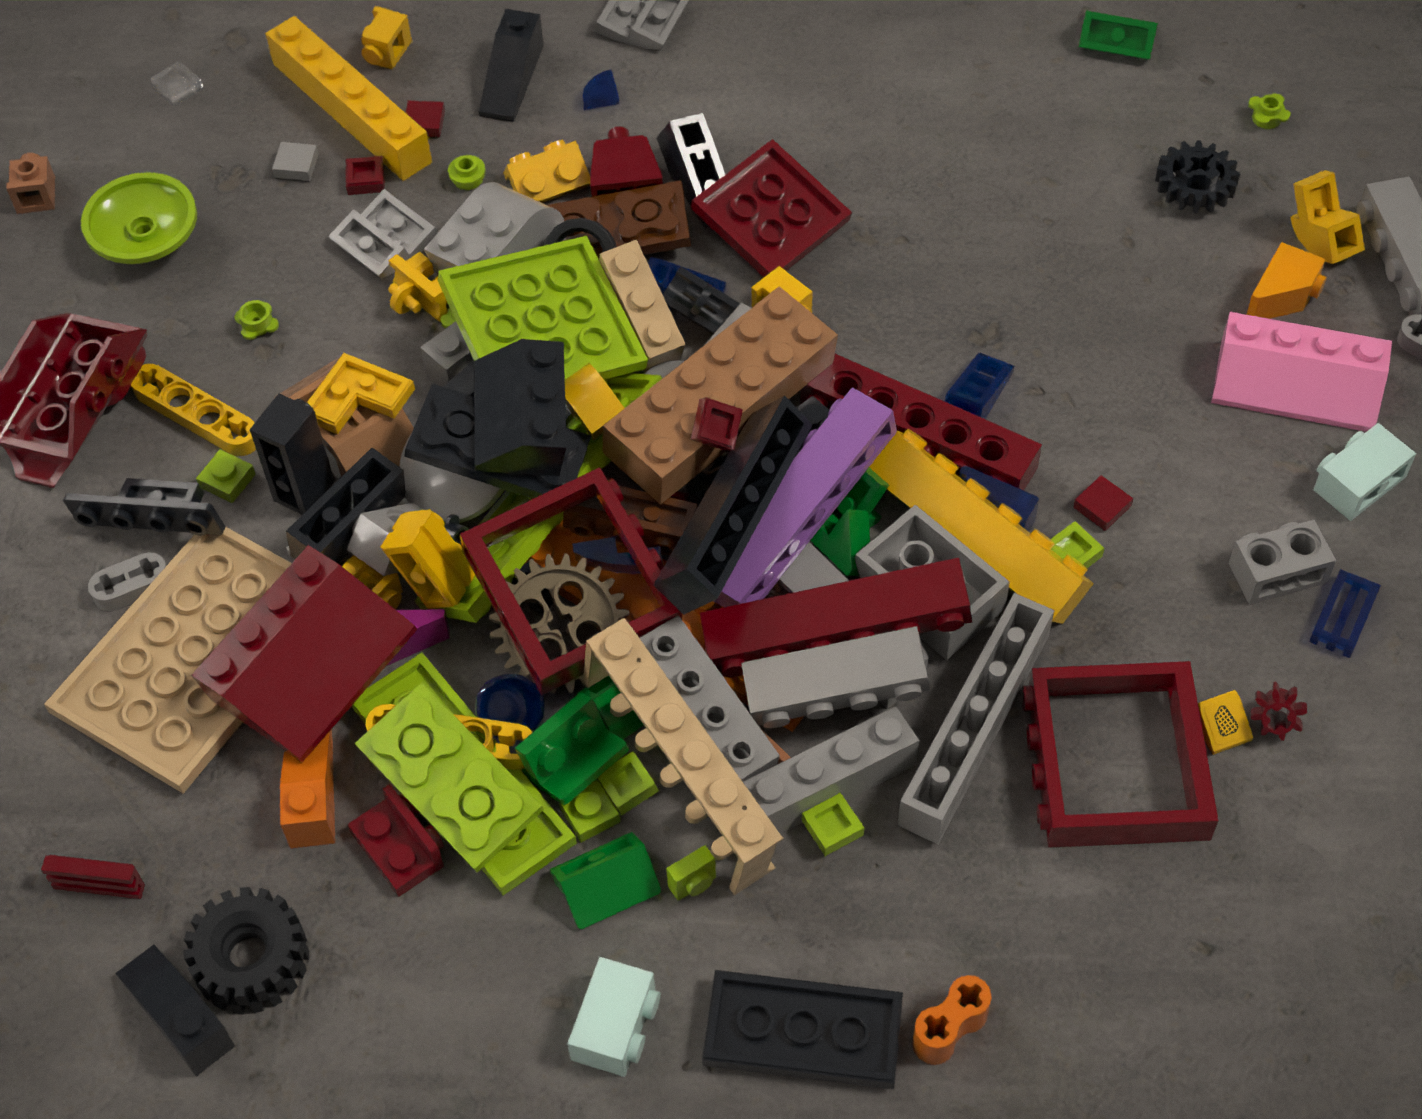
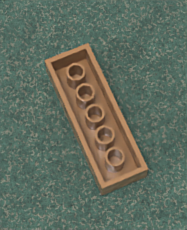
(747, 366)

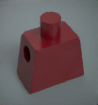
(622, 163)

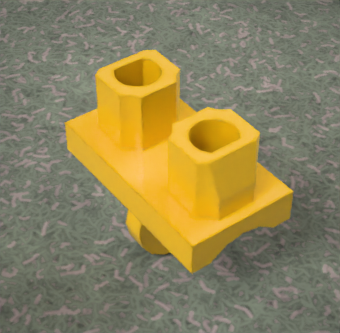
(413, 289)

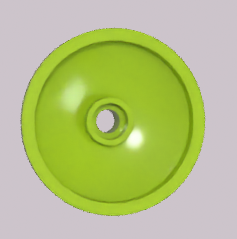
(139, 218)

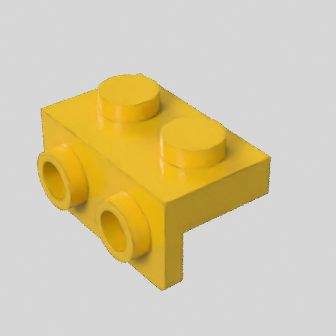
(549, 173)

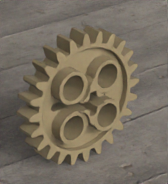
(596, 607)

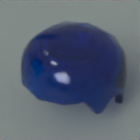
(510, 700)

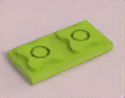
(449, 777)

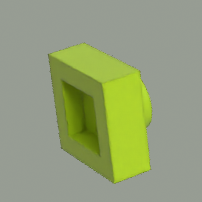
(226, 476)
(1078, 544)
(628, 783)
(590, 812)
(832, 824)
(692, 873)

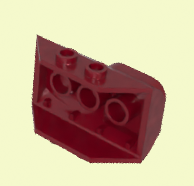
(59, 388)

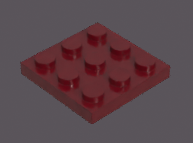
(771, 209)

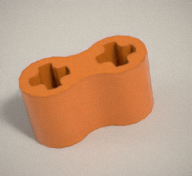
(951, 1019)

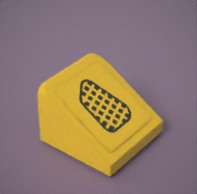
(1224, 722)

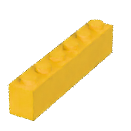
(349, 98)
(981, 526)

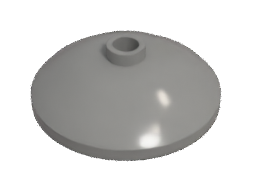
(446, 491)

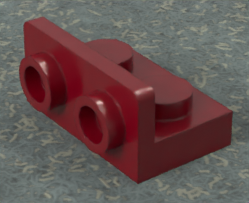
(398, 842)

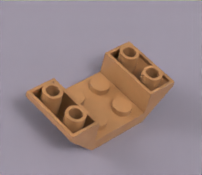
(361, 432)

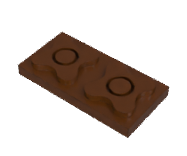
(649, 214)

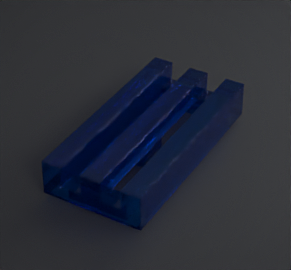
(1333, 639)

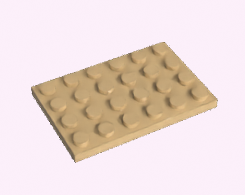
(138, 680)

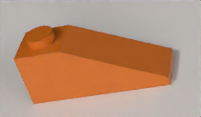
(308, 797)

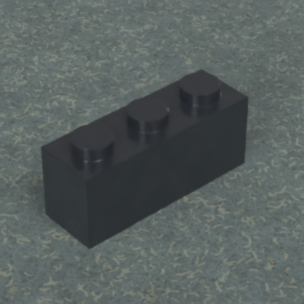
(292, 453)
(328, 523)

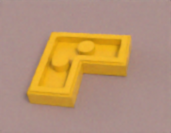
(355, 384)

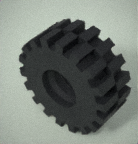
(227, 926)

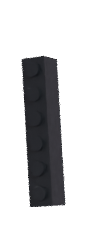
(733, 506)

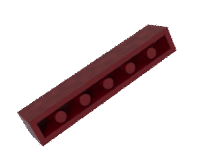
(918, 596)

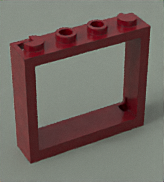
(475, 543)
(1145, 827)

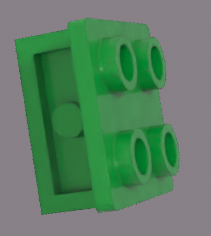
(570, 750)

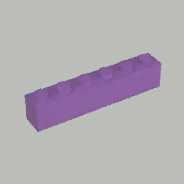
(810, 492)

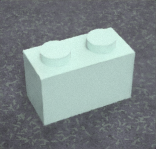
(1363, 471)
(613, 1017)

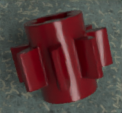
(1281, 722)

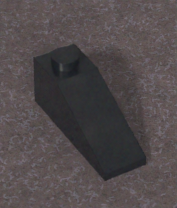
(511, 64)
(690, 155)
(176, 1009)

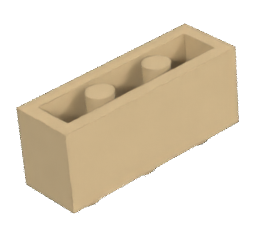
(643, 303)

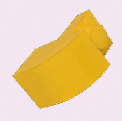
(1320, 221)
(591, 400)

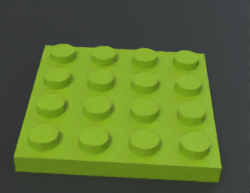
(545, 296)

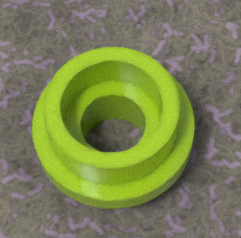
(467, 172)

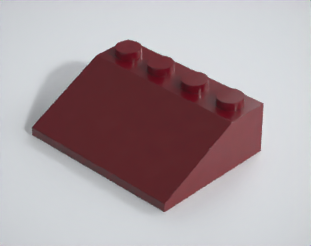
(304, 653)

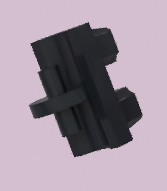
(699, 300)

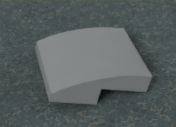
(640, 21)
(382, 232)

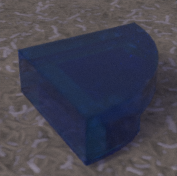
(600, 91)

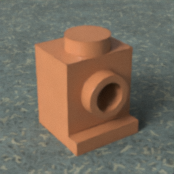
(31, 174)

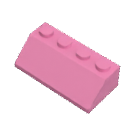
(1301, 372)

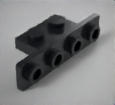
(149, 506)

